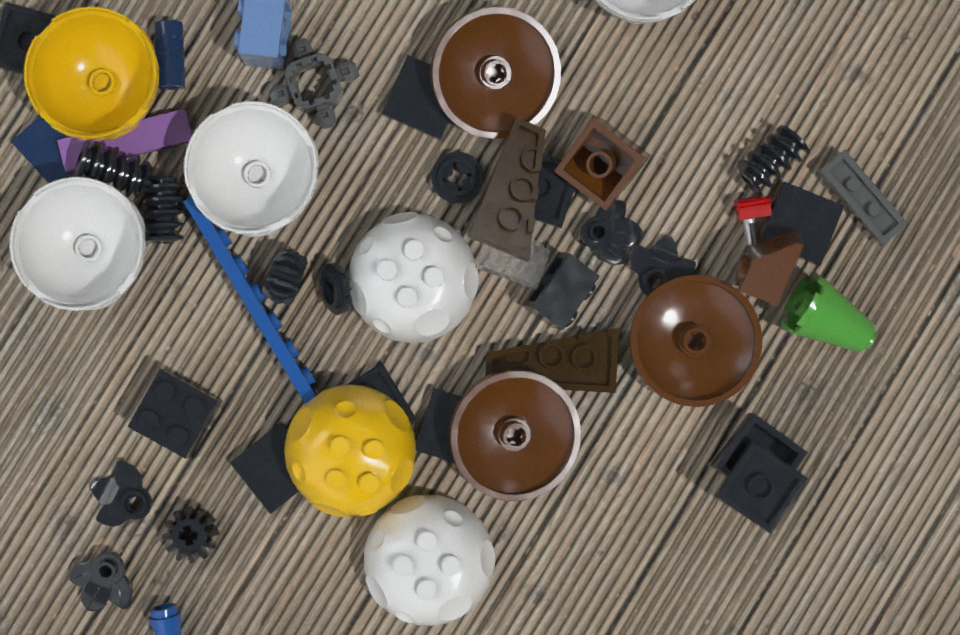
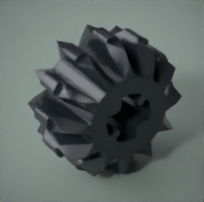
(285, 276)
(184, 543)

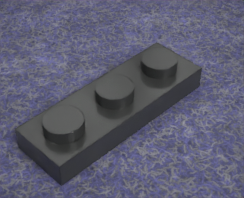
(862, 197)

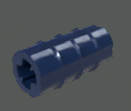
(170, 54)

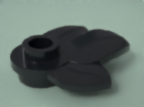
(616, 233)
(659, 262)
(117, 493)
(101, 586)

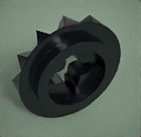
(444, 168)
(335, 288)

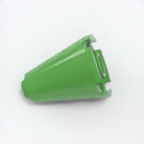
(827, 316)

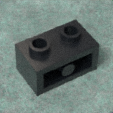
(561, 291)

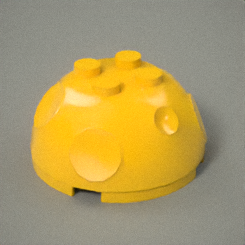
(92, 74)
(350, 450)

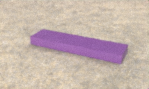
(150, 136)

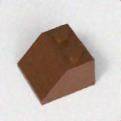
(602, 162)
(769, 266)

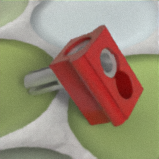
(749, 209)

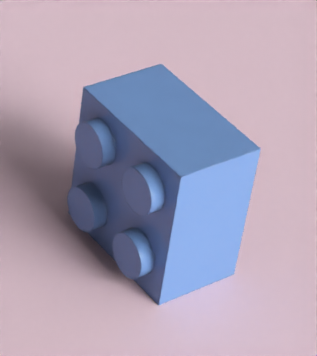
(264, 32)

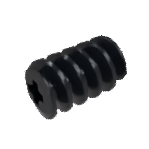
(771, 158)
(112, 168)
(164, 209)

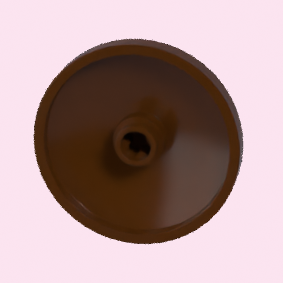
(495, 69)
(695, 340)
(514, 435)

